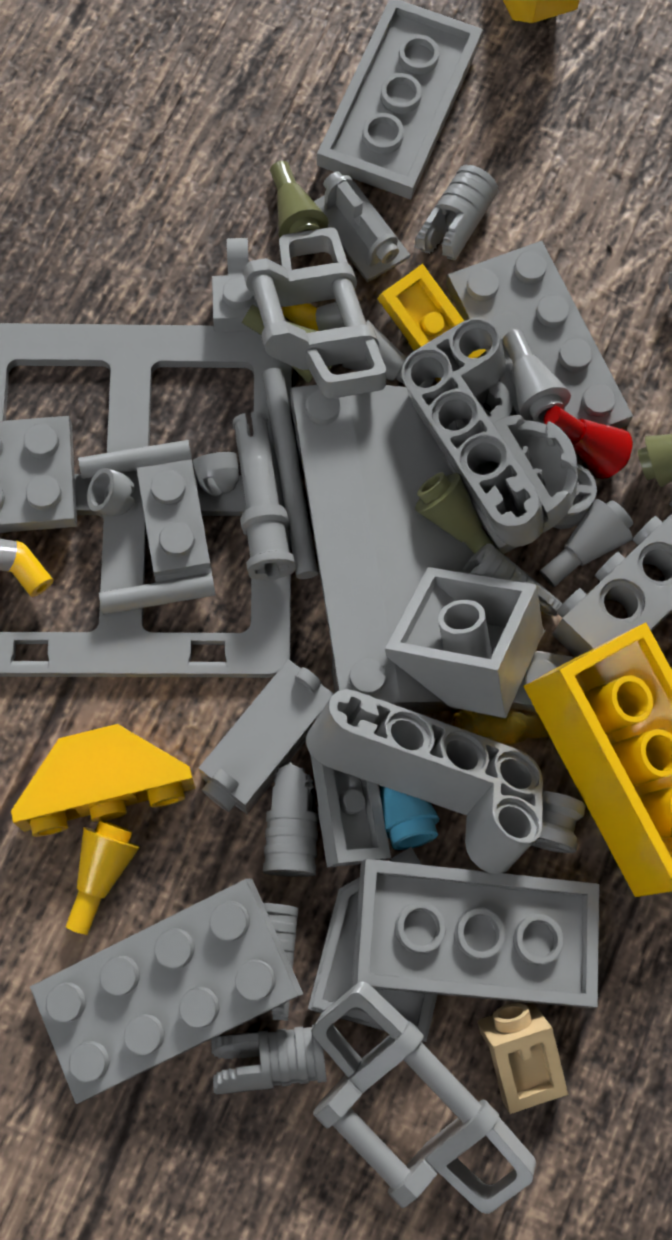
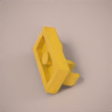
(421, 309)

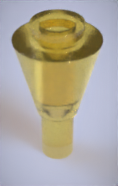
(507, 730)

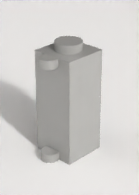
(264, 738)

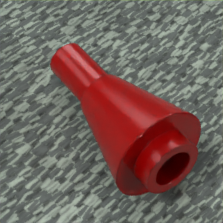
(598, 445)

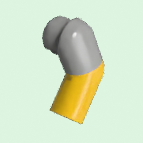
(318, 318)
(19, 560)

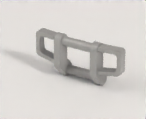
(281, 286)
(441, 1151)

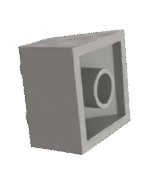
(468, 638)

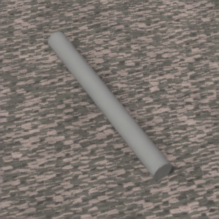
(290, 473)

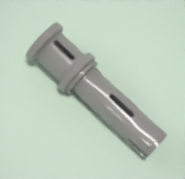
(263, 517)

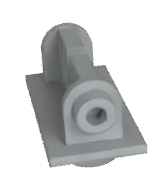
(360, 227)

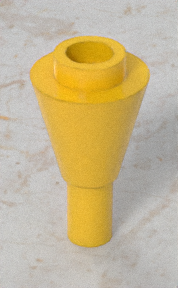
(102, 861)

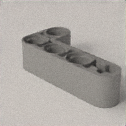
(478, 441)
(438, 764)

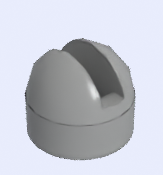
(217, 472)
(110, 492)

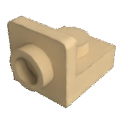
(523, 1056)

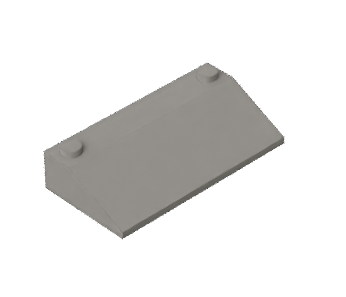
(372, 547)

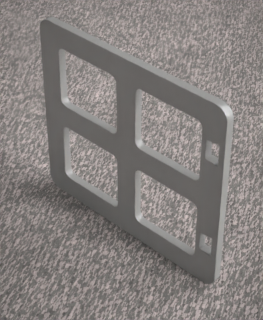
(120, 642)

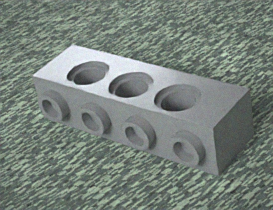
(622, 579)

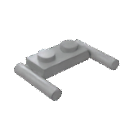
(171, 522)

